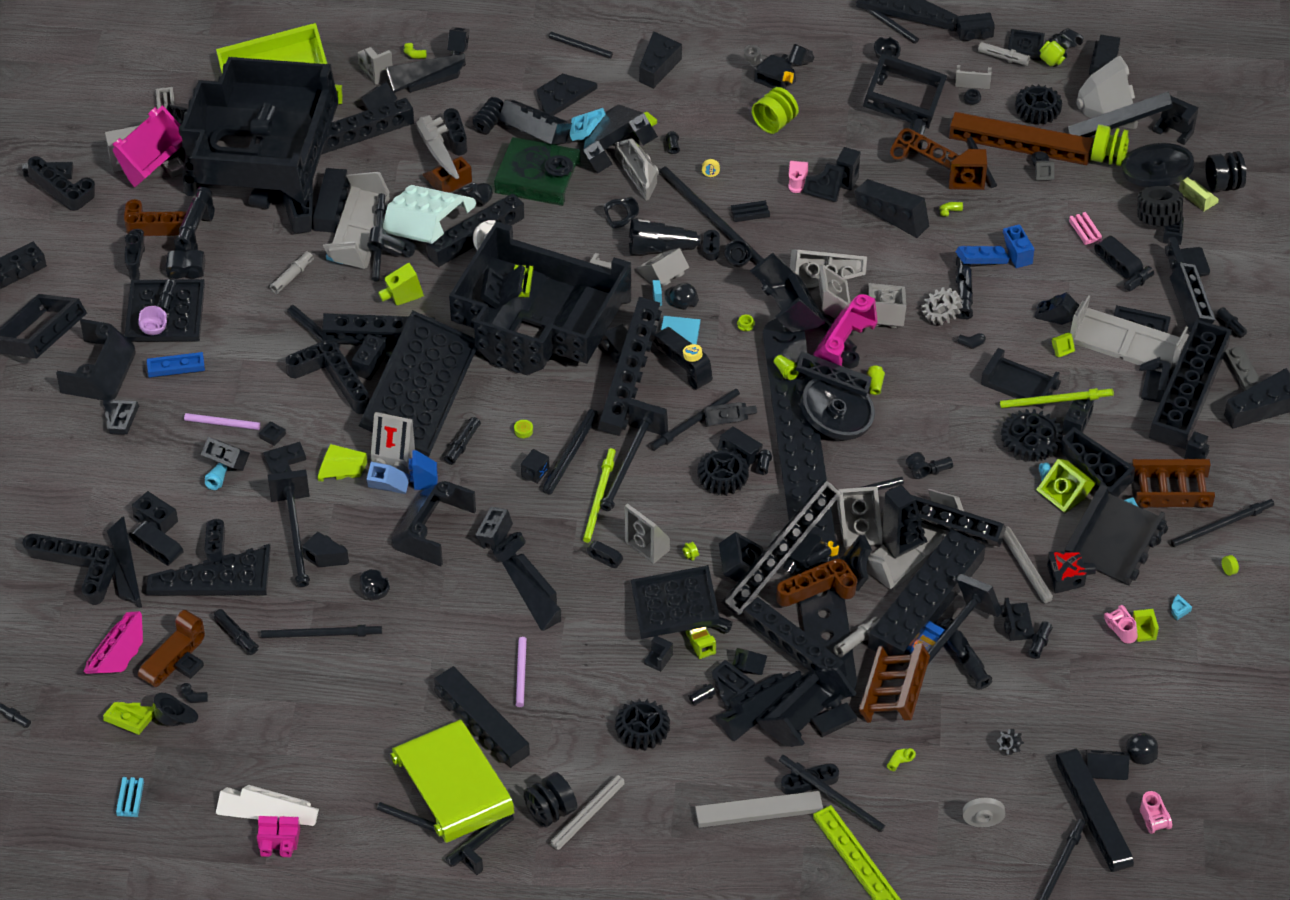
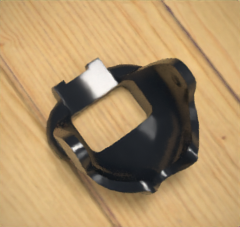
(1067, 39)

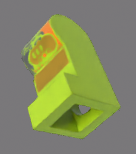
(700, 639)

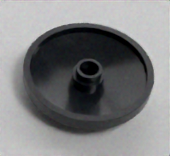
(1158, 165)
(837, 410)

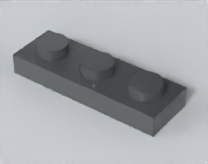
(1242, 367)

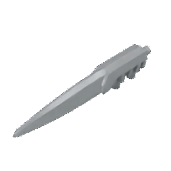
(434, 142)

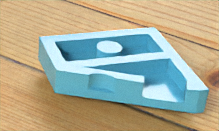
(585, 124)

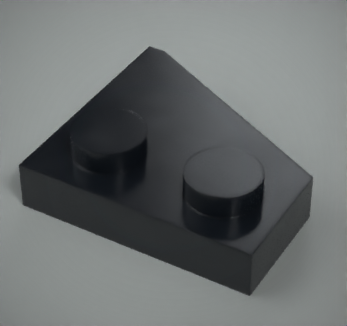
(120, 415)

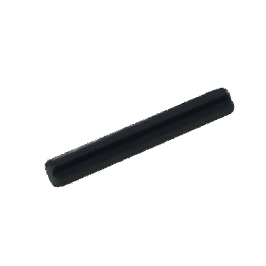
(307, 322)
(478, 839)

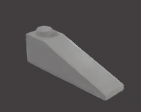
(808, 264)

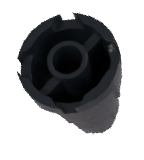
(658, 237)

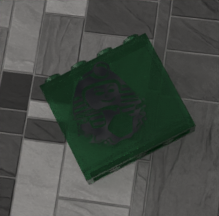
(525, 174)

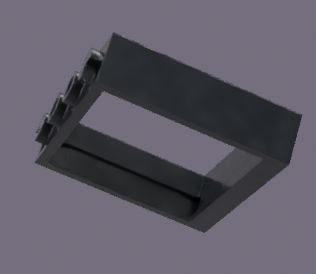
(899, 108)
(69, 313)

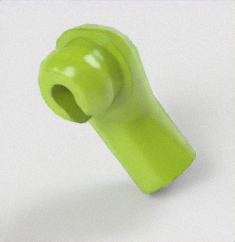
(414, 54)
(950, 206)
(900, 756)

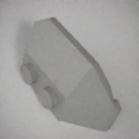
(637, 166)

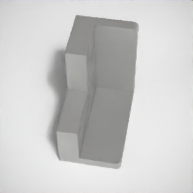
(374, 64)

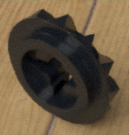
(554, 162)

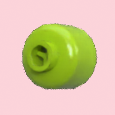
(1052, 53)

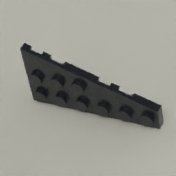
(914, 10)
(231, 575)

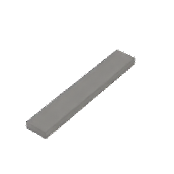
(758, 809)

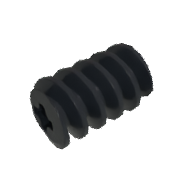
(488, 115)

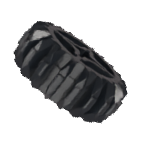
(1038, 104)
(723, 465)
(638, 730)

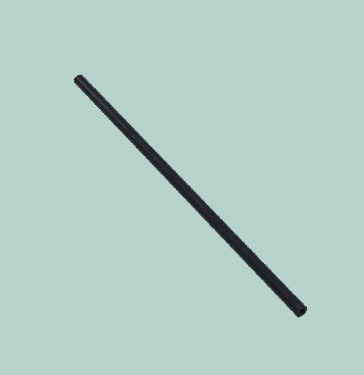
(726, 229)

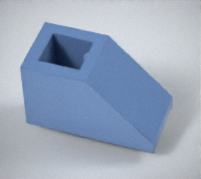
(387, 478)

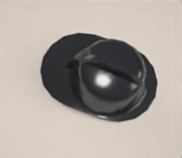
(172, 711)

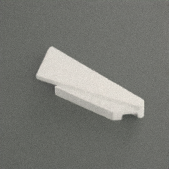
(258, 802)

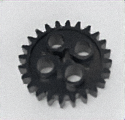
(1031, 435)

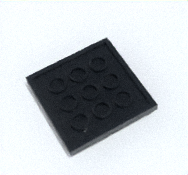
(183, 314)
(675, 602)

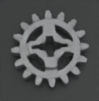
(942, 306)

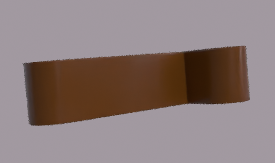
(928, 152)
(152, 222)
(829, 575)
(185, 639)

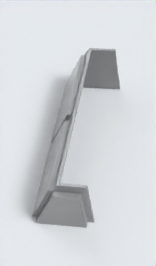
(357, 220)
(1124, 338)
(894, 571)

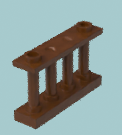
(1173, 468)
(908, 691)

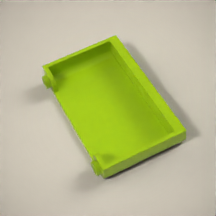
(293, 45)
(454, 780)

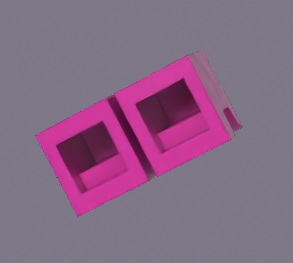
(278, 835)

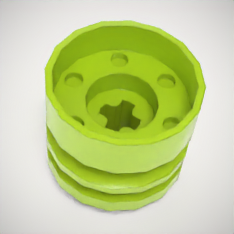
(774, 110)
(1109, 145)

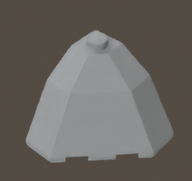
(1107, 91)

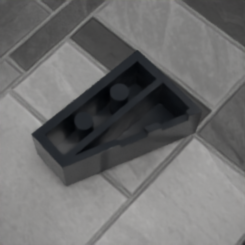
(659, 59)

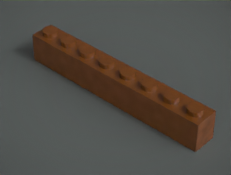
(1021, 138)

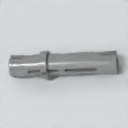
(1010, 55)
(296, 267)
(855, 638)

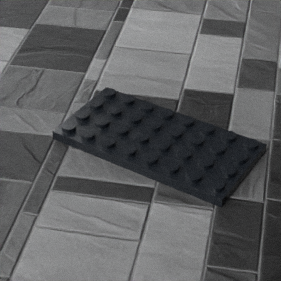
(422, 378)

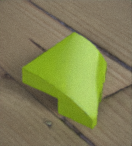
(342, 463)

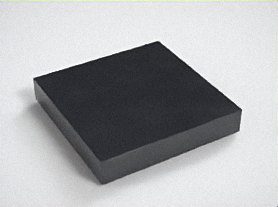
(1026, 43)

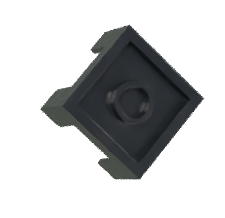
(1179, 118)

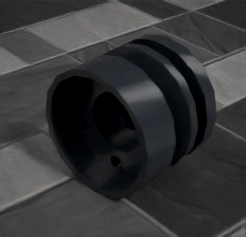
(1225, 171)
(550, 799)

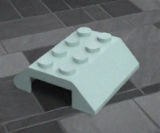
(418, 212)

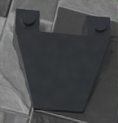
(614, 126)

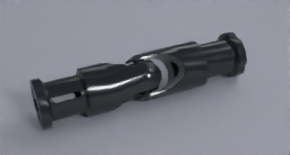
(964, 288)
(964, 651)

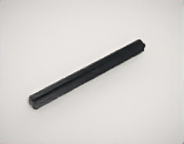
(570, 451)

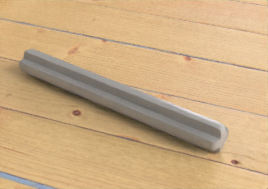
(1027, 566)
(587, 812)

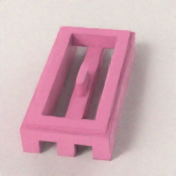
(1088, 227)

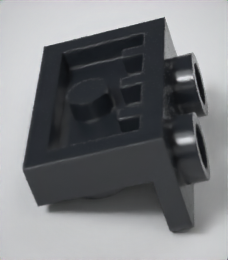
(1017, 620)

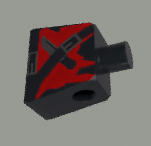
(1068, 570)

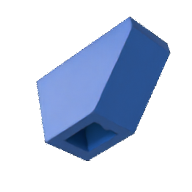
(1018, 246)
(424, 471)

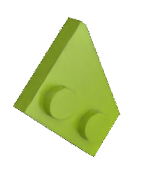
(129, 716)

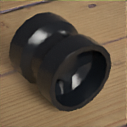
(917, 464)

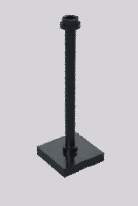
(646, 418)
(290, 487)
(976, 595)

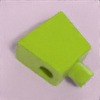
(402, 286)

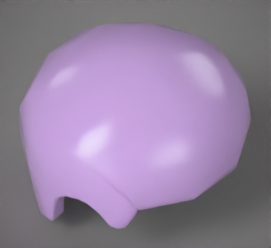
(152, 320)

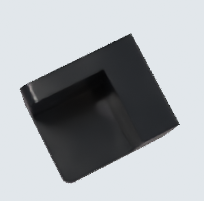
(660, 653)
(749, 661)

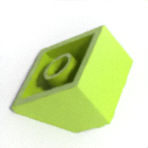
(1065, 485)

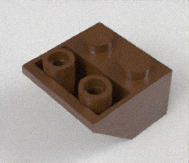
(445, 182)

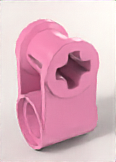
(797, 175)
(1122, 624)
(1155, 816)

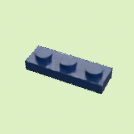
(982, 254)
(175, 364)

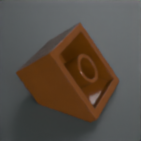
(969, 170)

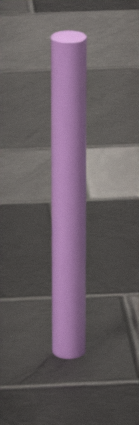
(222, 421)
(521, 672)

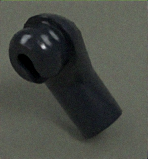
(409, 247)
(973, 341)
(191, 696)

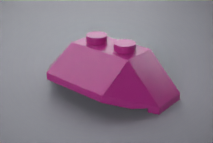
(117, 646)

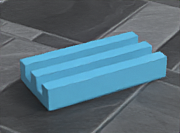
(131, 783)

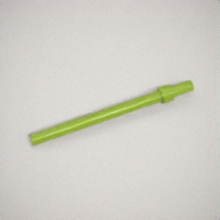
(1092, 394)
(607, 467)

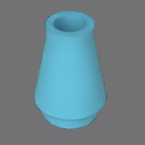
(215, 477)

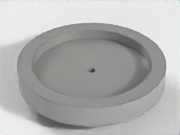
(983, 812)

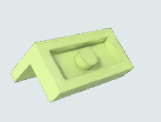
(1197, 194)

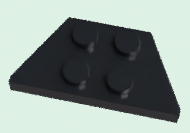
(563, 92)

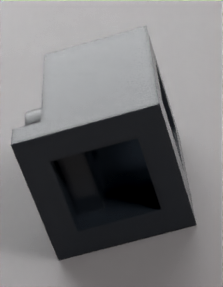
(1197, 446)

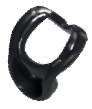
(480, 192)
(632, 210)

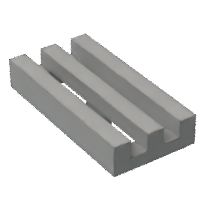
(164, 90)

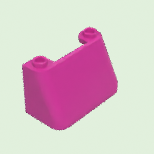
(148, 145)
(855, 316)

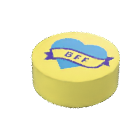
(710, 168)
(692, 352)

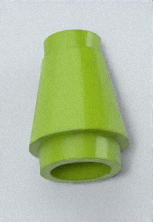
(786, 367)
(877, 375)

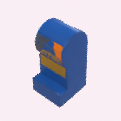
(929, 636)

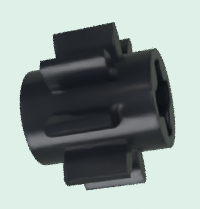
(1010, 744)

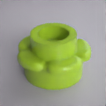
(745, 323)
(690, 551)

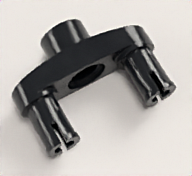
(133, 252)

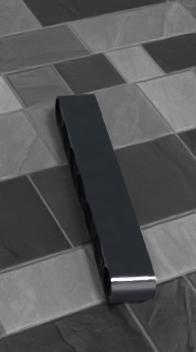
(1094, 810)

